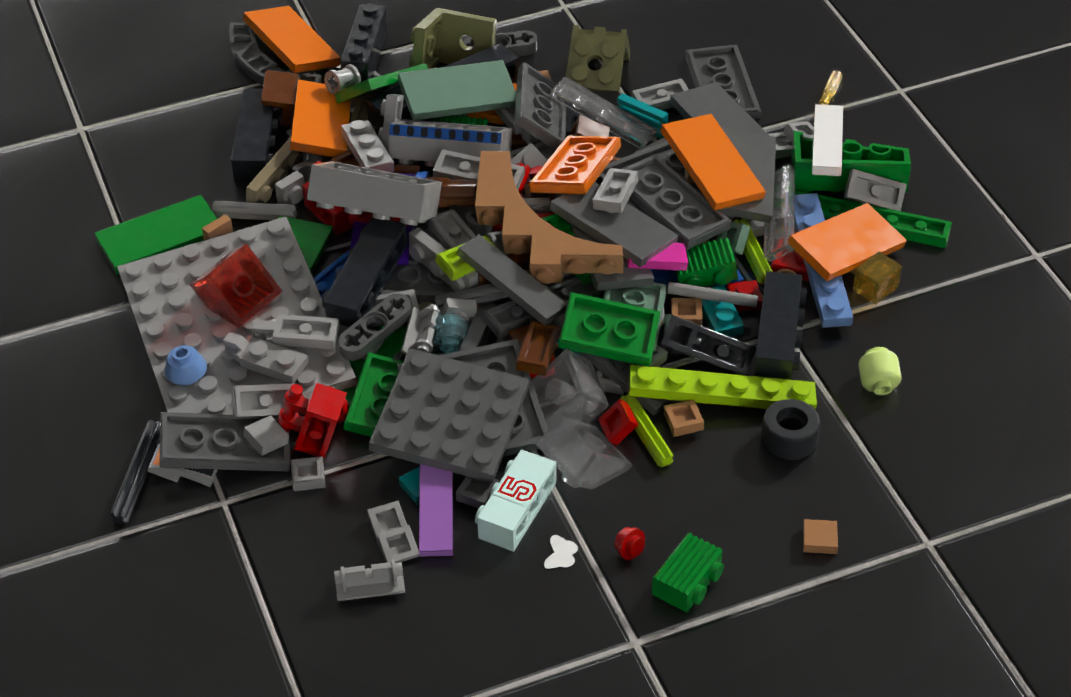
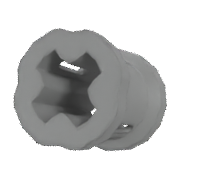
(342, 78)

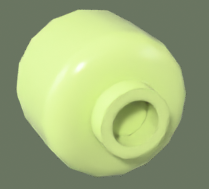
(879, 370)

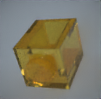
(877, 277)

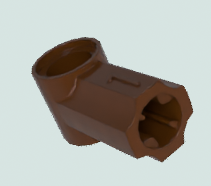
(456, 192)

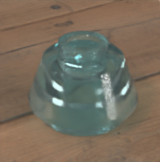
(449, 332)

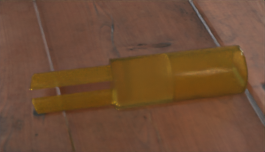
(831, 87)

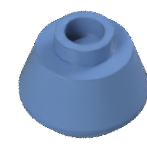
(184, 365)

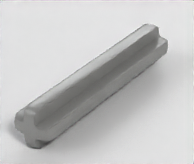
(253, 211)

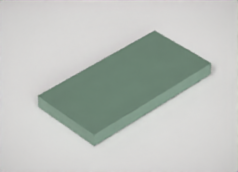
(457, 89)

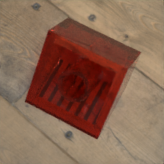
(237, 286)

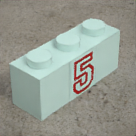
(516, 500)

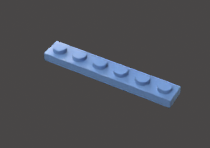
(828, 295)

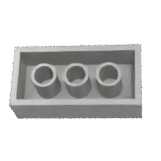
(374, 191)

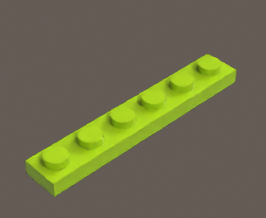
(716, 387)

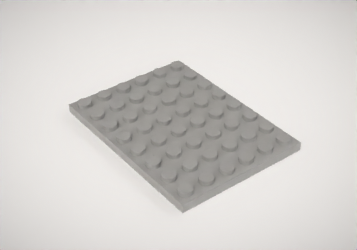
(174, 316)

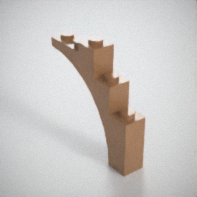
(525, 232)

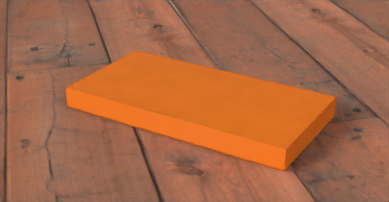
(291, 39)
(318, 120)
(713, 161)
(575, 165)
(846, 241)

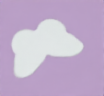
(562, 553)

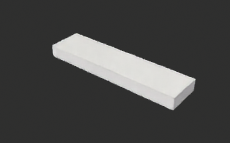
(827, 140)

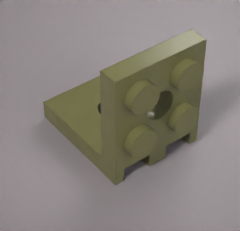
(440, 37)
(600, 44)

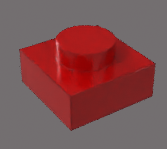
(746, 287)
(618, 422)

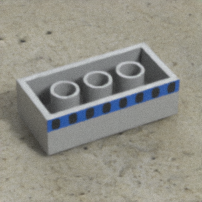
(424, 140)

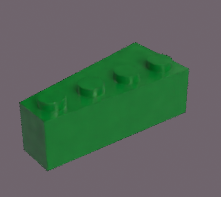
(876, 159)

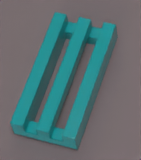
(644, 112)

